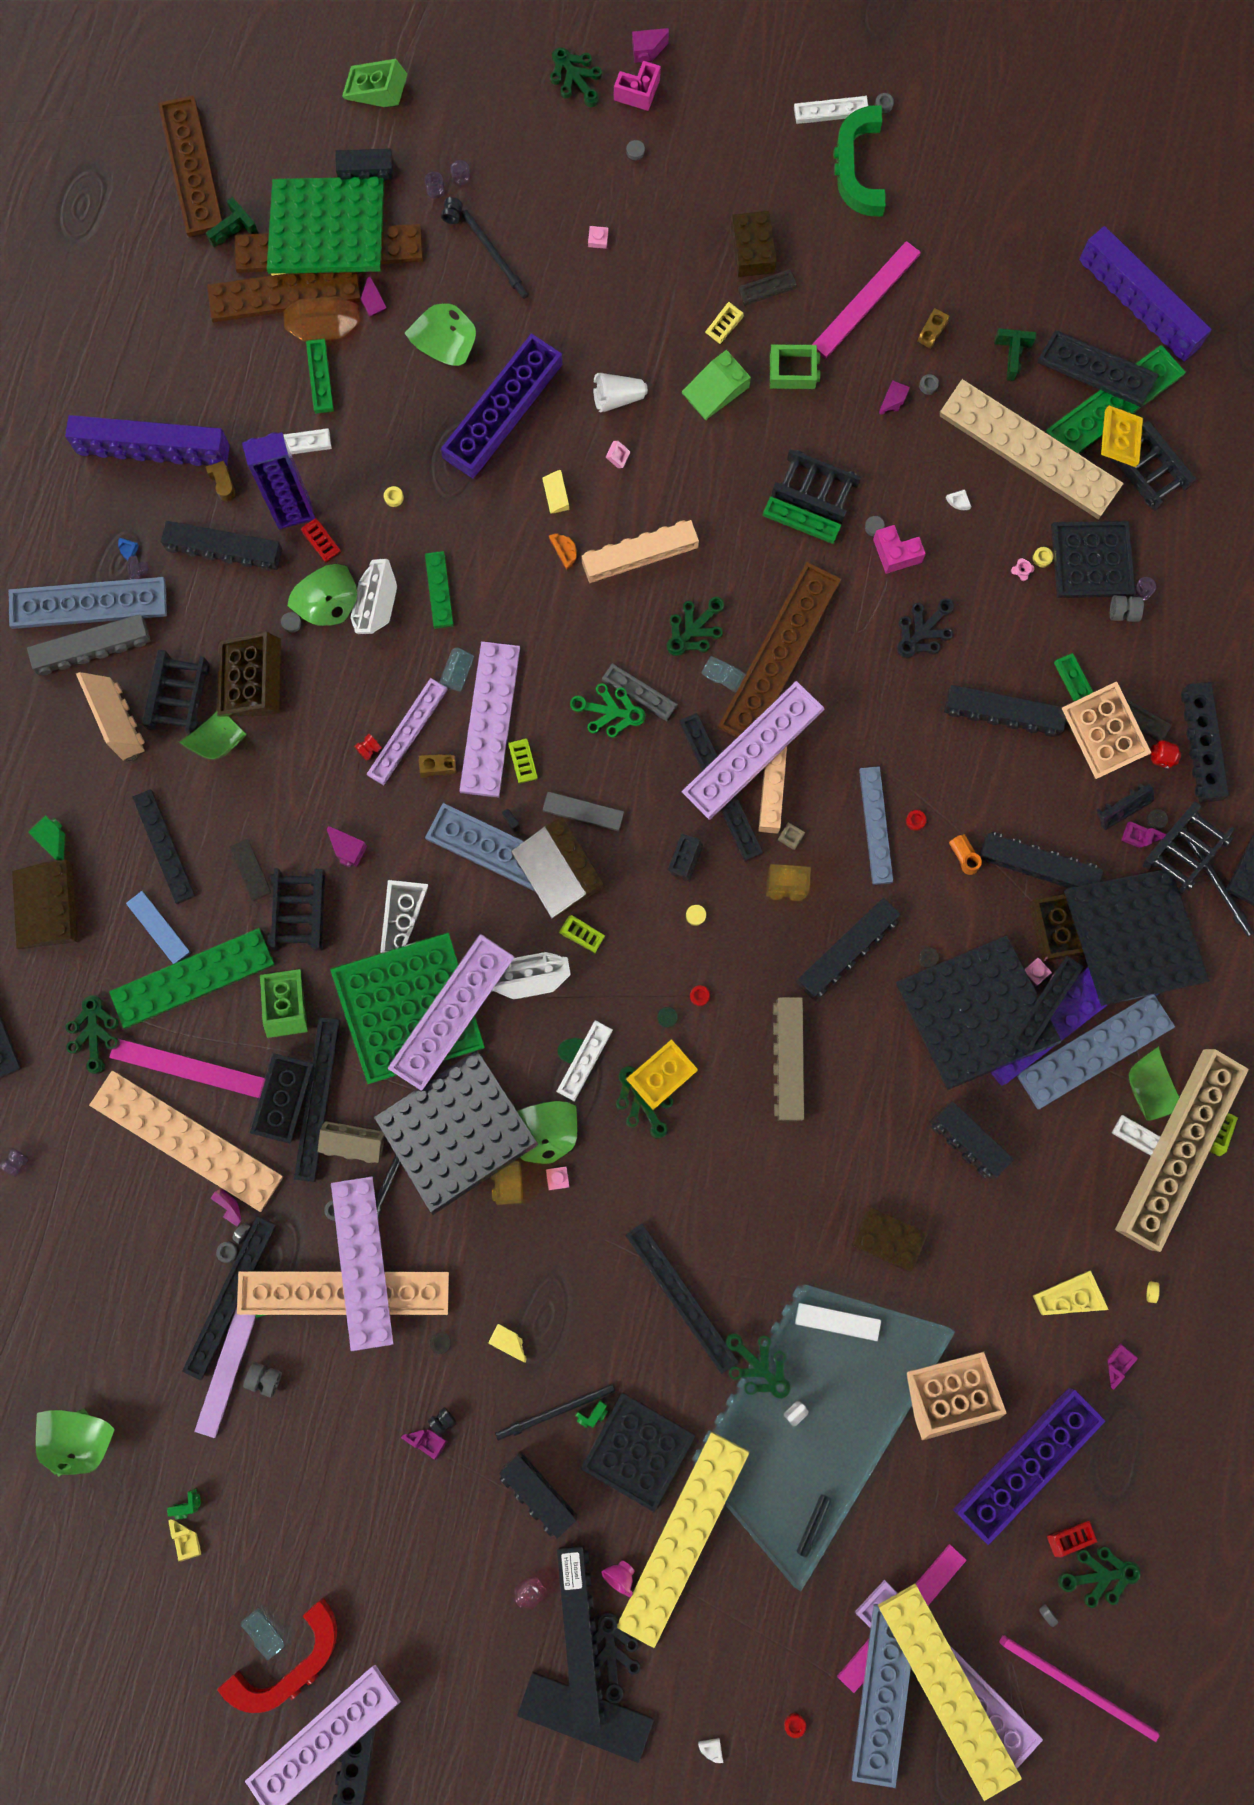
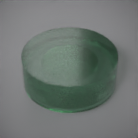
(667, 1017)

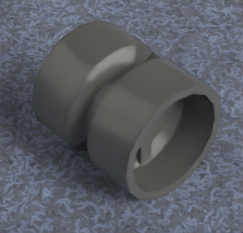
(1126, 608)
(261, 1379)

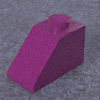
(649, 44)
(347, 848)

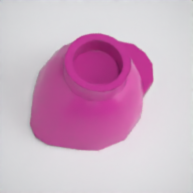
(619, 1577)

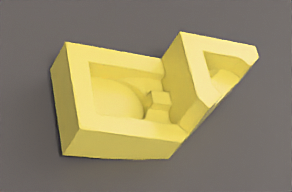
(508, 1342)
(185, 1541)

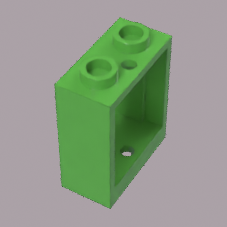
(791, 381)

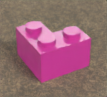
(639, 89)
(897, 554)

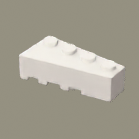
(401, 912)

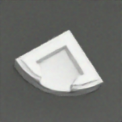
(959, 500)
(711, 1750)

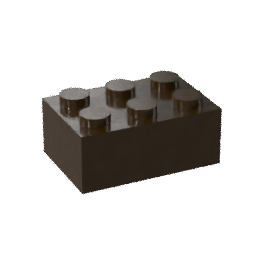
(753, 244)
(1055, 928)
(889, 1239)

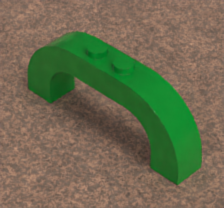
(860, 199)

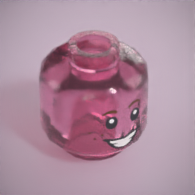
(529, 1593)

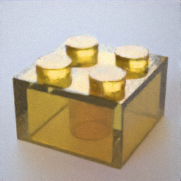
(788, 882)
(508, 1185)

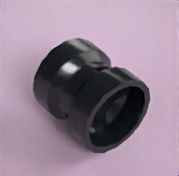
(451, 210)
(443, 1418)

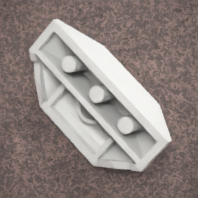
(374, 598)
(533, 975)

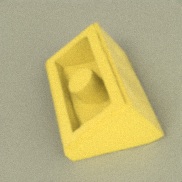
(556, 492)

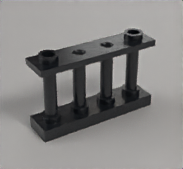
(1170, 462)
(815, 505)
(160, 681)
(1179, 829)
(315, 918)

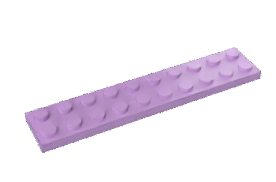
(1011, 1728)

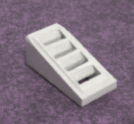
(796, 1413)

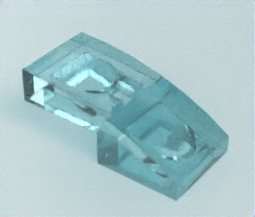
(723, 673)
(263, 1634)

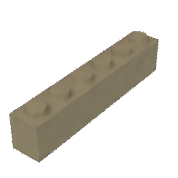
(789, 1059)

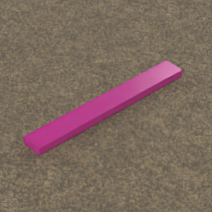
(866, 299)
(187, 1068)
(929, 1586)
(1079, 1688)

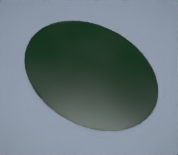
(569, 1048)

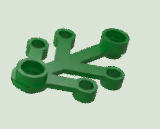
(611, 711)

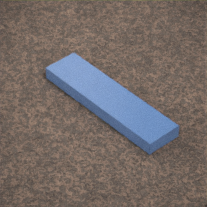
(158, 927)

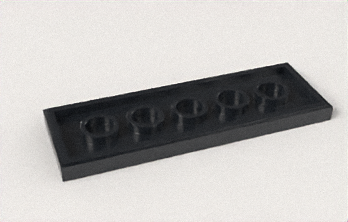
(1098, 368)
(549, 1705)

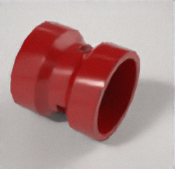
(366, 748)

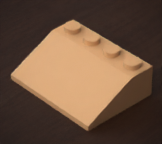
(112, 714)
(1106, 730)
(954, 1396)

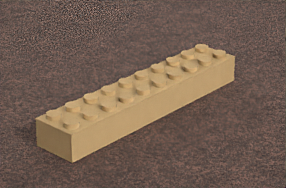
(1030, 449)
(1182, 1150)

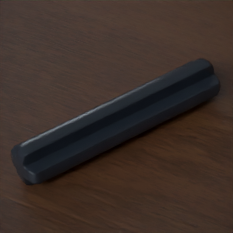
(814, 1525)

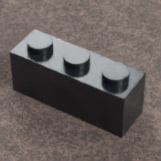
(364, 163)

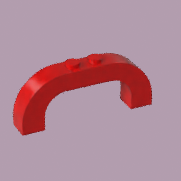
(257, 1700)

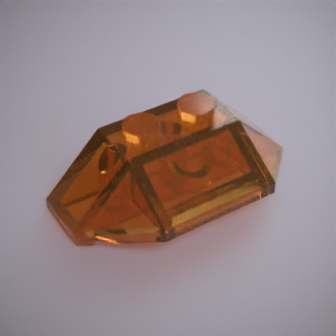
(321, 318)

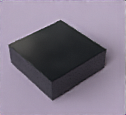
(511, 820)

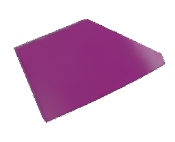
(371, 298)
(894, 397)
(1140, 836)
(230, 1204)
(1119, 1363)
(427, 1442)

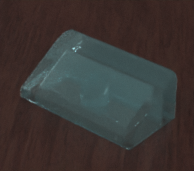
(456, 669)

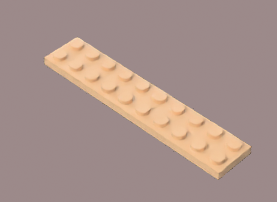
(186, 1141)
(324, 1293)

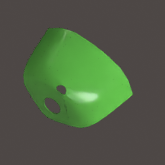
(434, 337)
(310, 595)
(212, 739)
(1153, 1086)
(553, 1122)
(71, 1433)

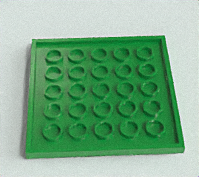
(325, 225)
(390, 995)

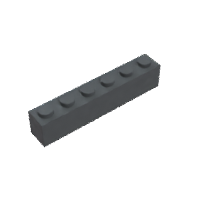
(88, 645)

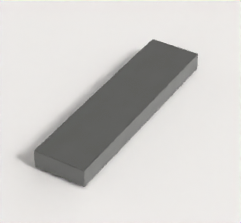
(639, 692)
(583, 811)

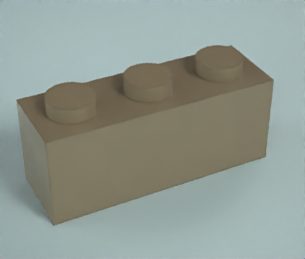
(351, 1142)

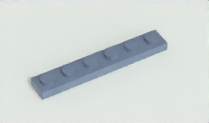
(876, 825)

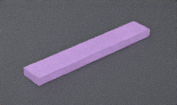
(407, 732)
(225, 1374)

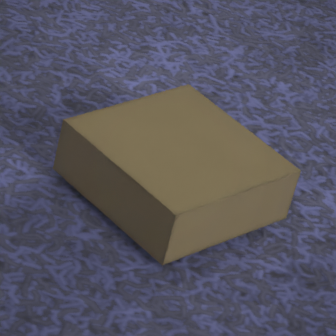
(791, 836)

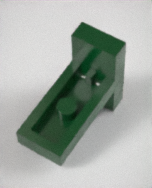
(231, 225)
(1016, 341)

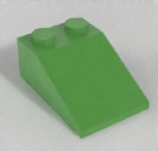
(376, 83)
(717, 385)
(283, 1003)

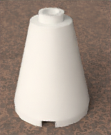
(617, 391)

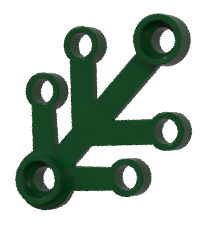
(575, 73)
(693, 629)
(92, 1032)
(637, 1102)
(761, 1368)
(1102, 1576)

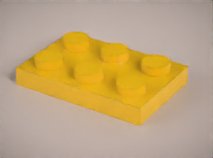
(1122, 436)
(662, 1074)

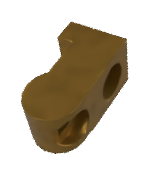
(933, 328)
(224, 483)
(436, 765)

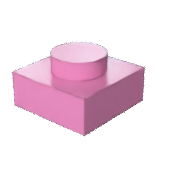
(598, 237)
(618, 454)
(1037, 971)
(557, 1178)

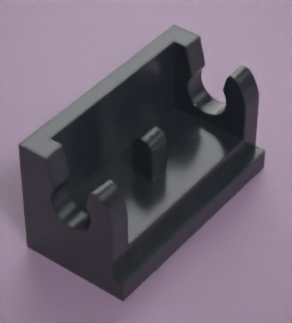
(685, 857)

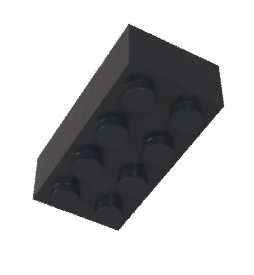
(280, 1098)
(971, 1141)
(538, 1494)

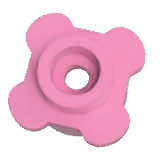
(1028, 568)

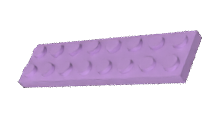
(490, 719)
(753, 750)
(451, 1012)
(362, 1264)
(323, 1740)

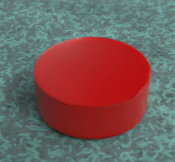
(916, 820)
(699, 995)
(795, 1725)

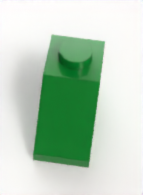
(50, 837)

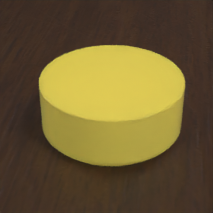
(393, 496)
(1043, 557)
(696, 915)
(1153, 1292)

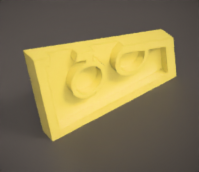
(1071, 1296)

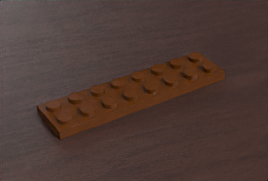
(190, 165)
(277, 292)

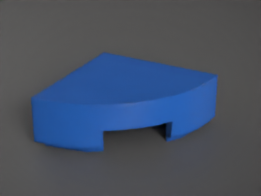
(127, 548)

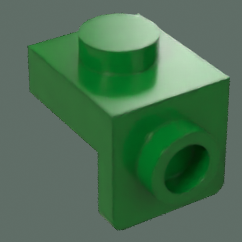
(597, 1414)
(182, 1510)

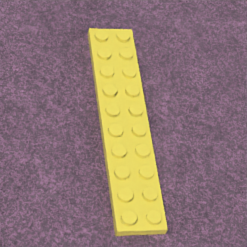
(682, 1539)
(949, 1692)

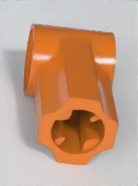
(965, 852)

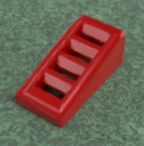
(313, 530)
(1059, 1543)

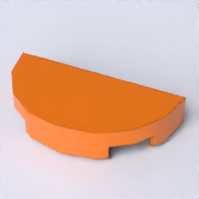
(565, 549)

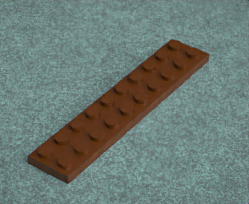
(399, 245)
(780, 649)

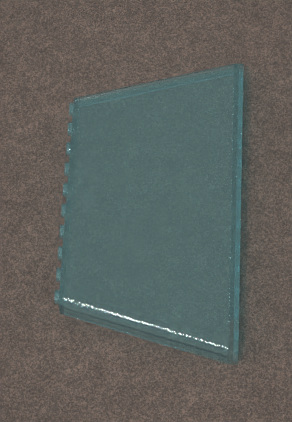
(855, 1406)

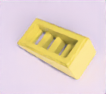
(719, 319)

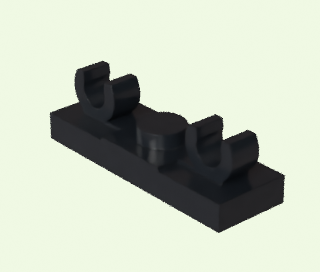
(1126, 806)

